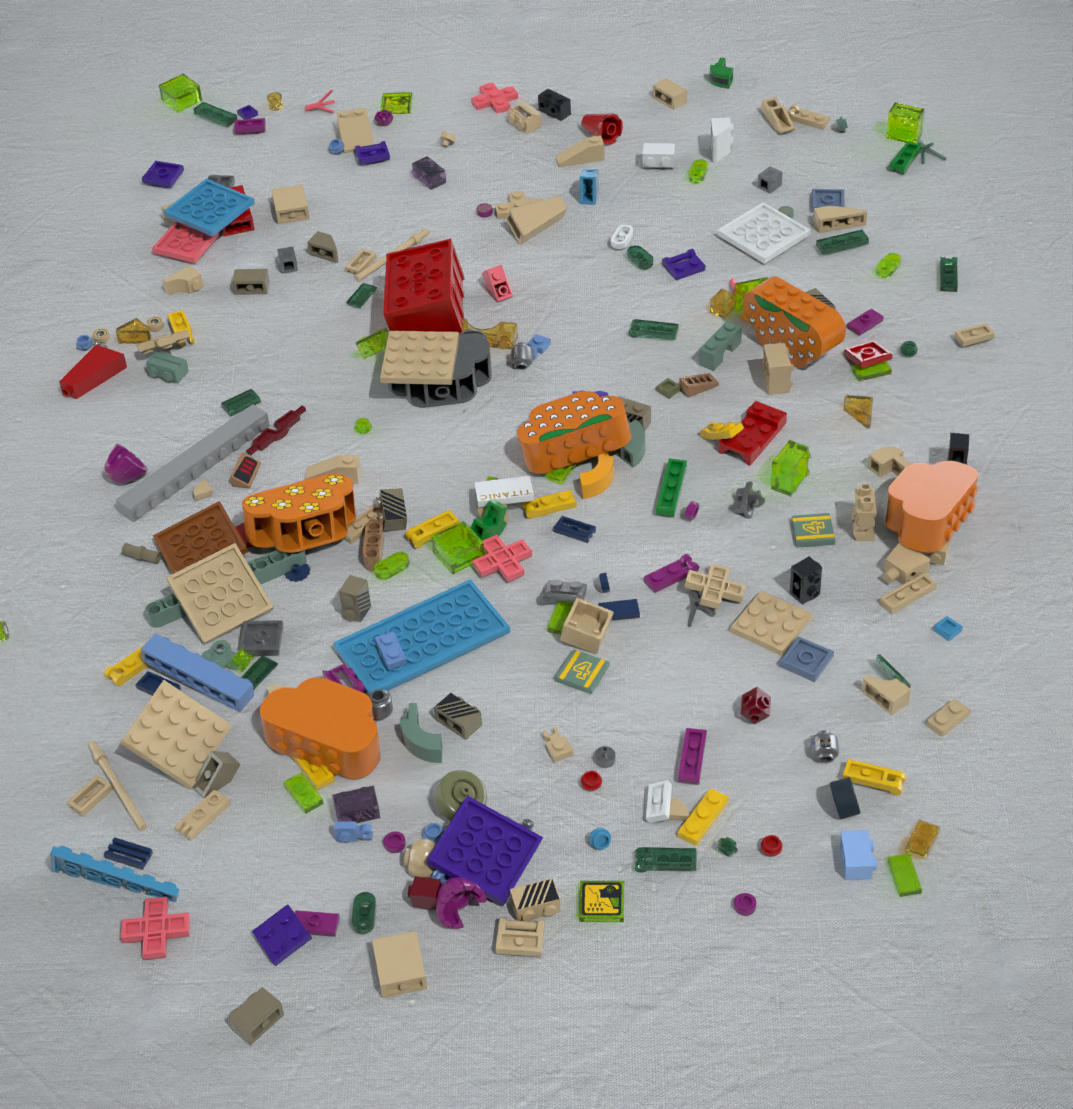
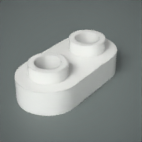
(622, 237)

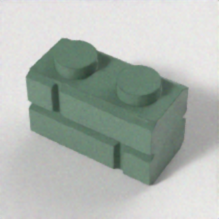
(167, 367)

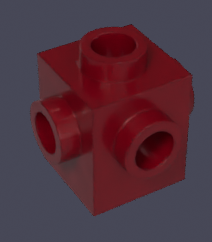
(755, 705)

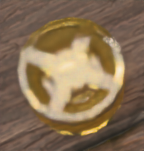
(275, 101)

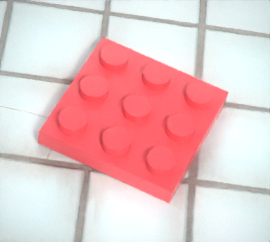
(183, 243)

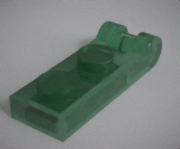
(948, 274)
(653, 329)
(665, 859)

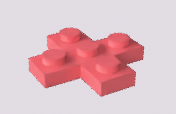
(495, 98)
(502, 558)
(155, 928)

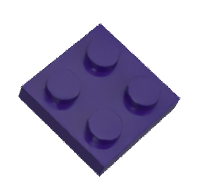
(163, 174)
(281, 934)

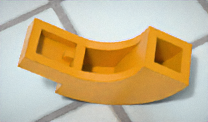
(599, 478)

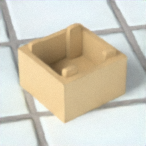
(777, 368)
(586, 626)

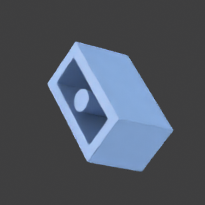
(857, 855)

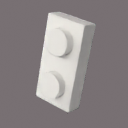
(658, 801)

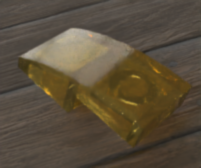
(922, 839)

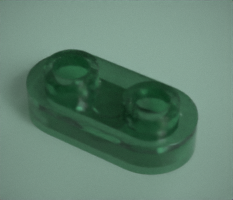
(640, 257)
(364, 915)

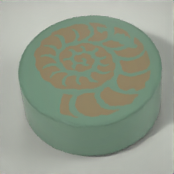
(786, 210)

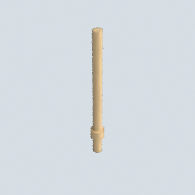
(414, 239)
(101, 759)

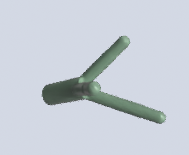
(926, 147)

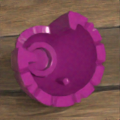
(123, 465)
(453, 896)

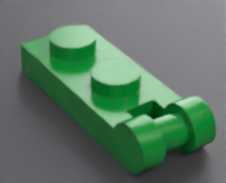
(905, 157)

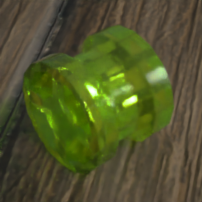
(241, 659)

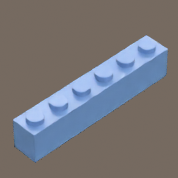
(197, 672)

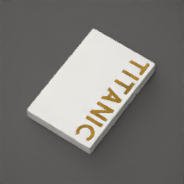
(504, 490)

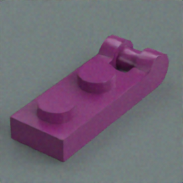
(670, 573)

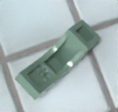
(635, 449)
(418, 742)

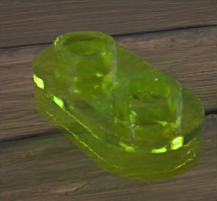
(698, 171)
(888, 265)
(391, 565)

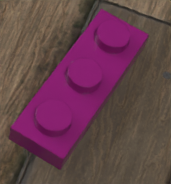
(692, 756)

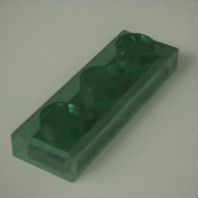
(215, 114)
(842, 242)

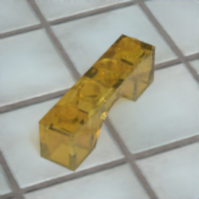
(500, 336)

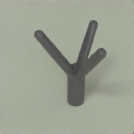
(696, 599)

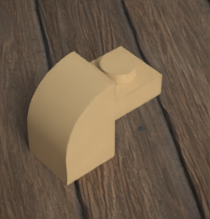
(887, 460)

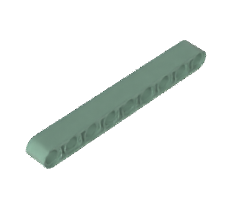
(264, 568)

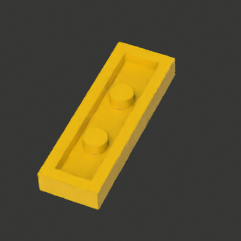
(317, 776)
(703, 817)

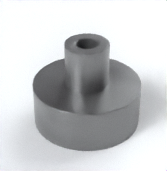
(605, 757)

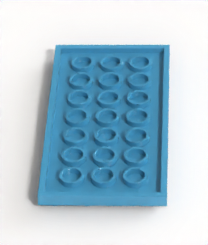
(428, 635)

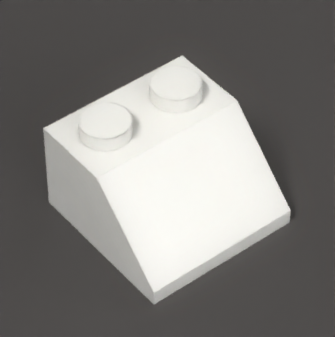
(721, 137)

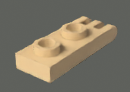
(202, 815)

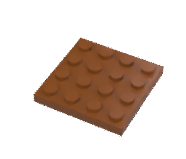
(198, 537)

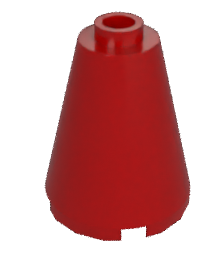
(604, 125)

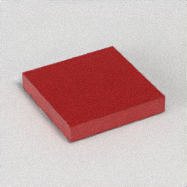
(868, 354)

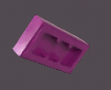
(865, 322)
(319, 922)

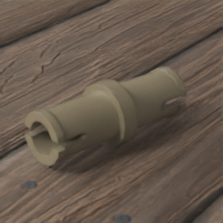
(141, 553)

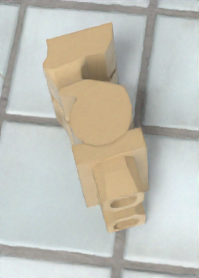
(864, 513)

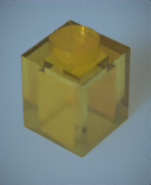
(722, 303)

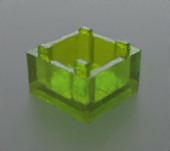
(180, 92)
(905, 123)
(790, 468)
(457, 547)

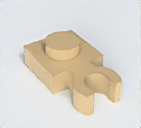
(557, 746)

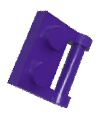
(372, 153)
(684, 268)

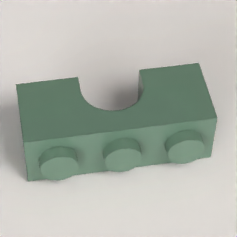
(725, 338)

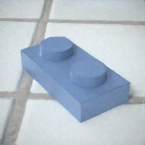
(391, 650)

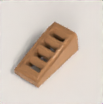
(698, 383)

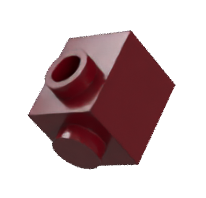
(424, 892)

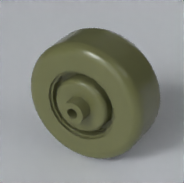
(454, 789)

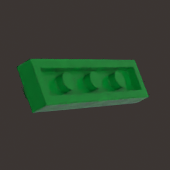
(671, 487)

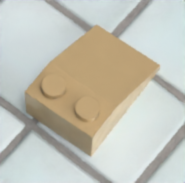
(354, 128)

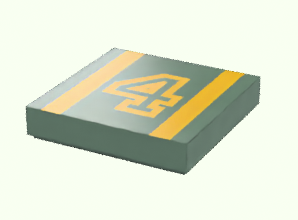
(813, 530)
(582, 671)

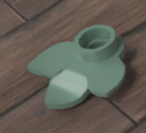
(221, 658)

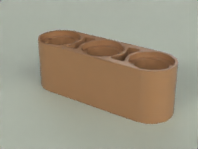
(373, 543)

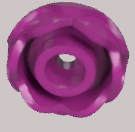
(384, 117)

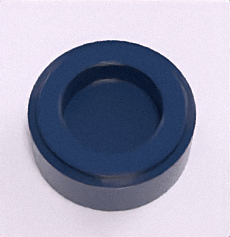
(604, 582)

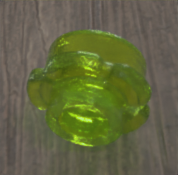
(363, 426)

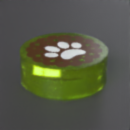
(4, 632)

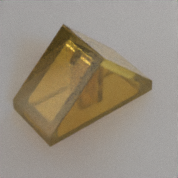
(133, 332)
(859, 408)

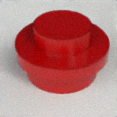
(591, 780)
(771, 845)

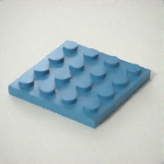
(209, 207)

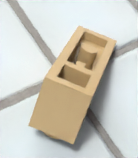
(585, 151)
(836, 218)
(343, 464)

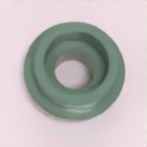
(842, 124)

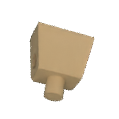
(904, 565)

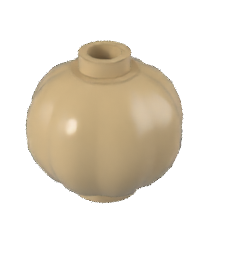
(417, 858)

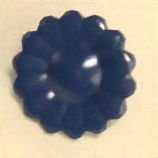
(298, 572)

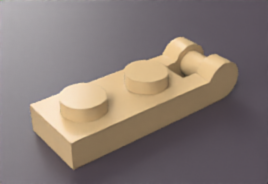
(807, 117)

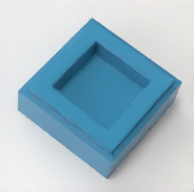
(947, 628)

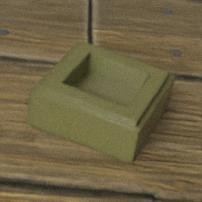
(668, 388)

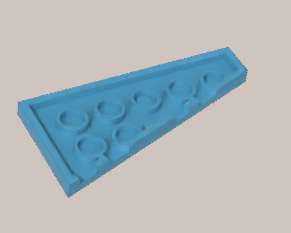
(107, 874)

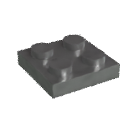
(262, 637)

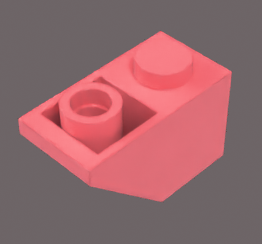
(497, 283)

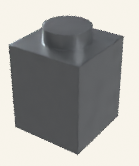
(770, 179)
(287, 259)

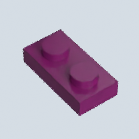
(250, 125)

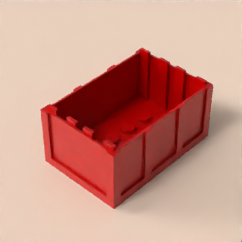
(424, 289)

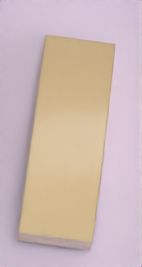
(777, 115)

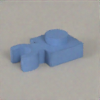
(539, 344)
(351, 832)

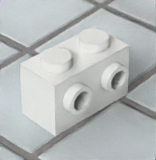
(658, 155)

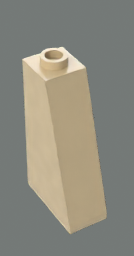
(535, 217)

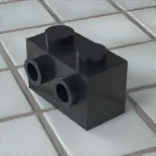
(554, 104)
(805, 580)

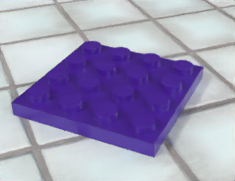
(485, 849)

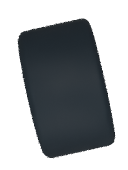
(845, 798)

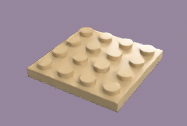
(420, 357)
(219, 593)
(175, 734)

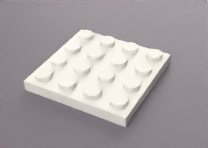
(763, 232)

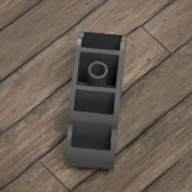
(470, 371)

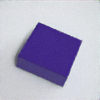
(247, 112)

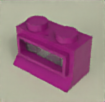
(344, 676)

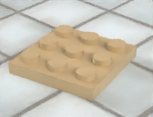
(771, 623)

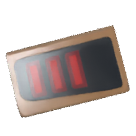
(245, 471)

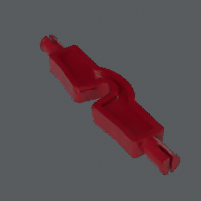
(282, 425)

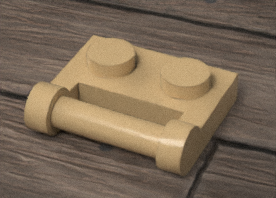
(520, 942)

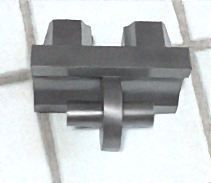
(747, 500)

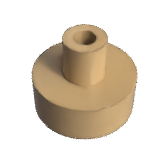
(448, 138)

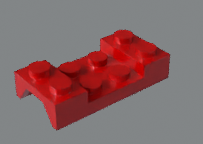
(760, 428)

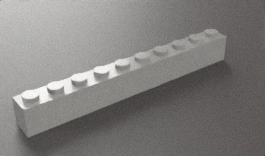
(192, 463)

